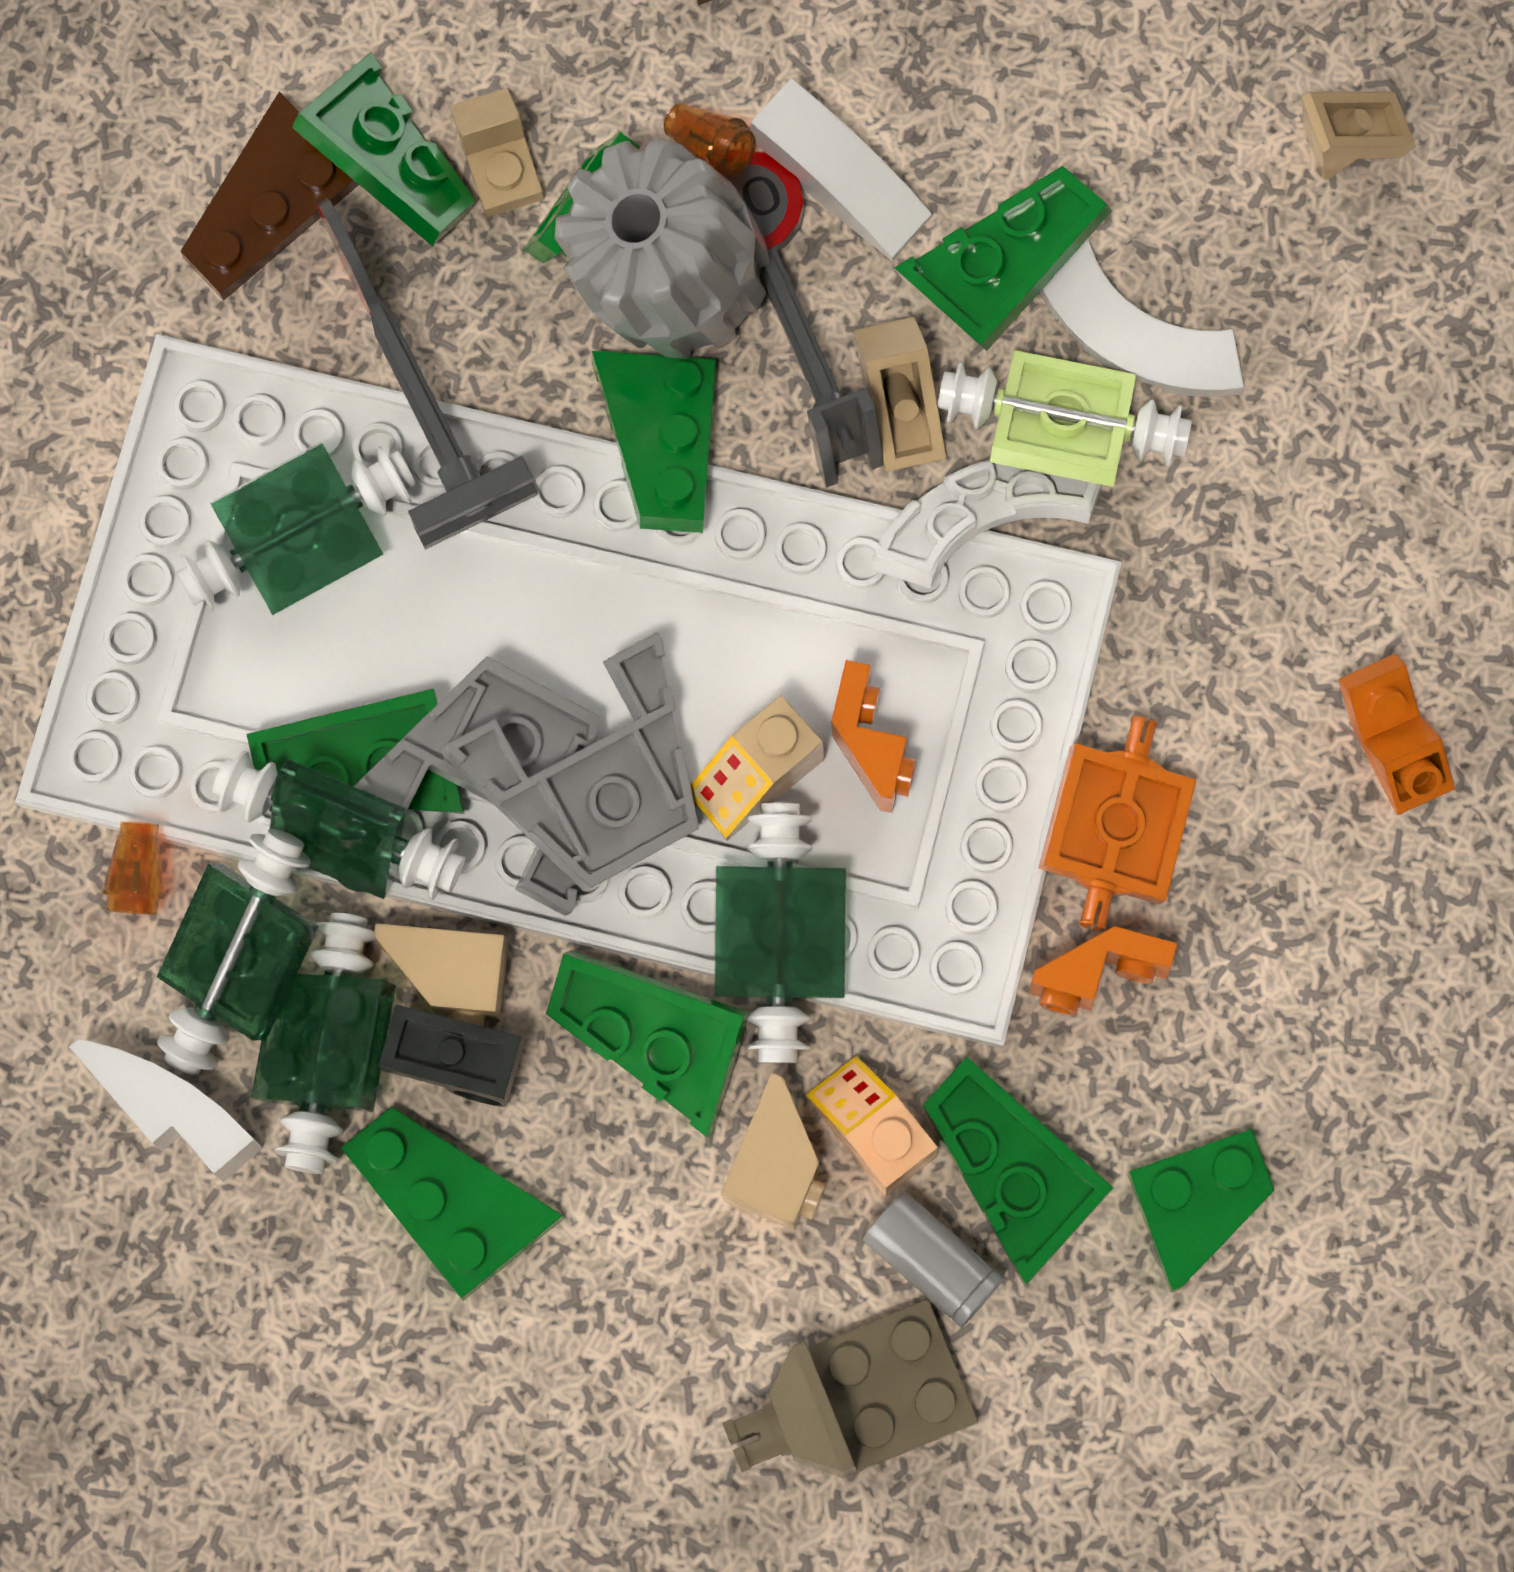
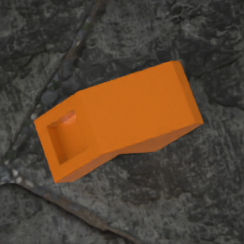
(1394, 735)
(873, 754)
(1074, 977)

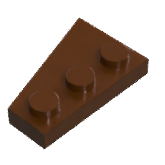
(263, 202)

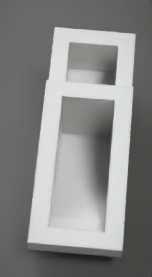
(839, 169)
(169, 1107)

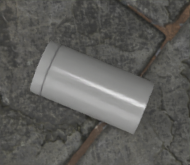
(933, 1259)

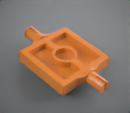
(1117, 823)

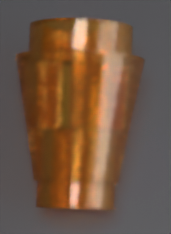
(712, 137)
(135, 870)

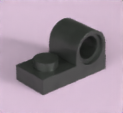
(452, 1054)

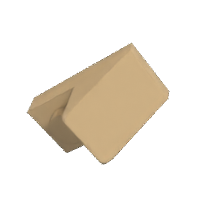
(1354, 127)
(497, 152)

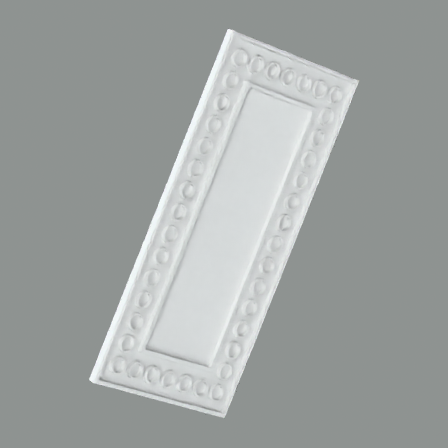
(761, 605)

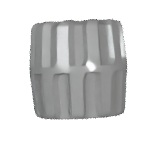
(662, 248)

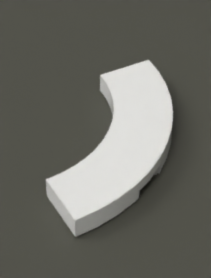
(1135, 342)
(969, 504)

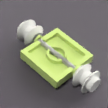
(1063, 417)

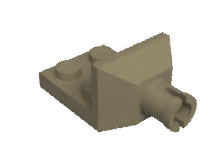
(859, 1398)

